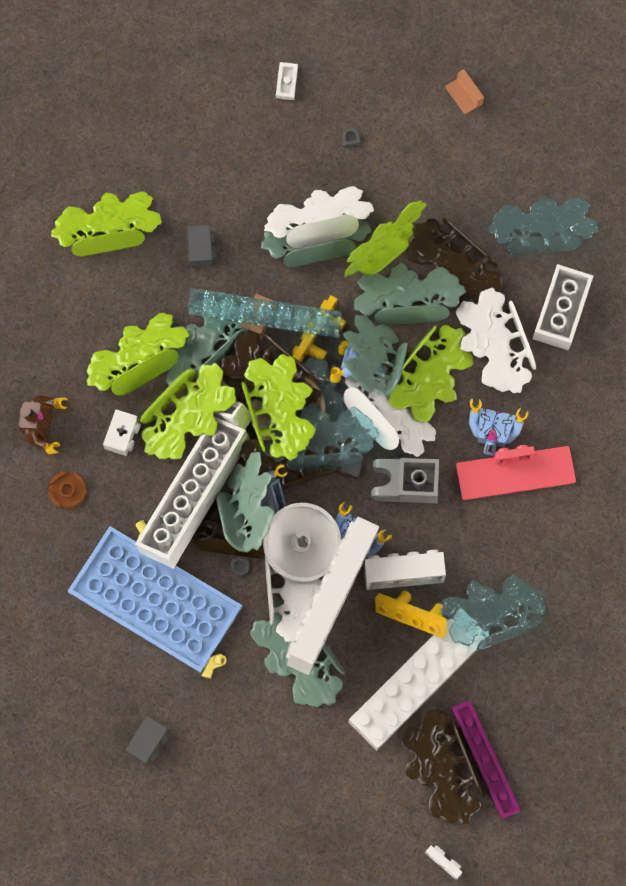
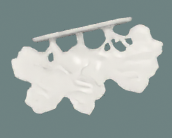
(322, 218)
(492, 339)
(389, 419)
(296, 598)

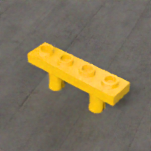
(307, 345)
(411, 615)

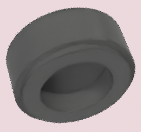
(240, 566)

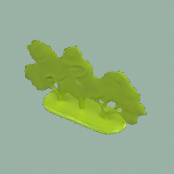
(108, 217)
(386, 242)
(138, 347)
(432, 376)
(281, 402)
(192, 412)

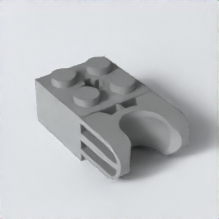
(404, 477)

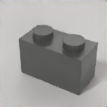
(200, 246)
(147, 740)

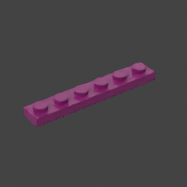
(485, 759)

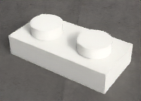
(286, 81)
(451, 866)

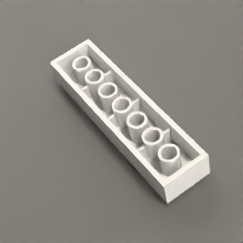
(191, 494)
(333, 593)
(411, 687)

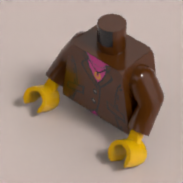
(36, 421)

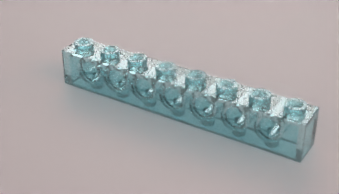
(265, 313)

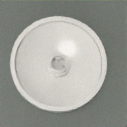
(301, 542)

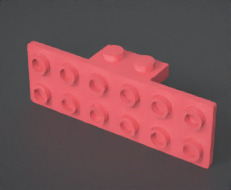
(515, 472)

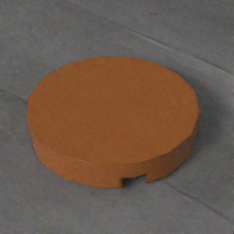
(67, 490)

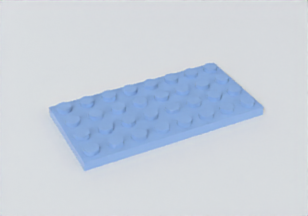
(155, 600)

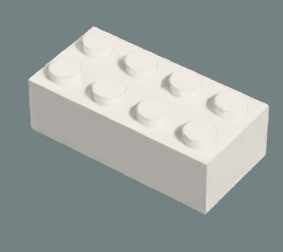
(562, 307)
(404, 570)

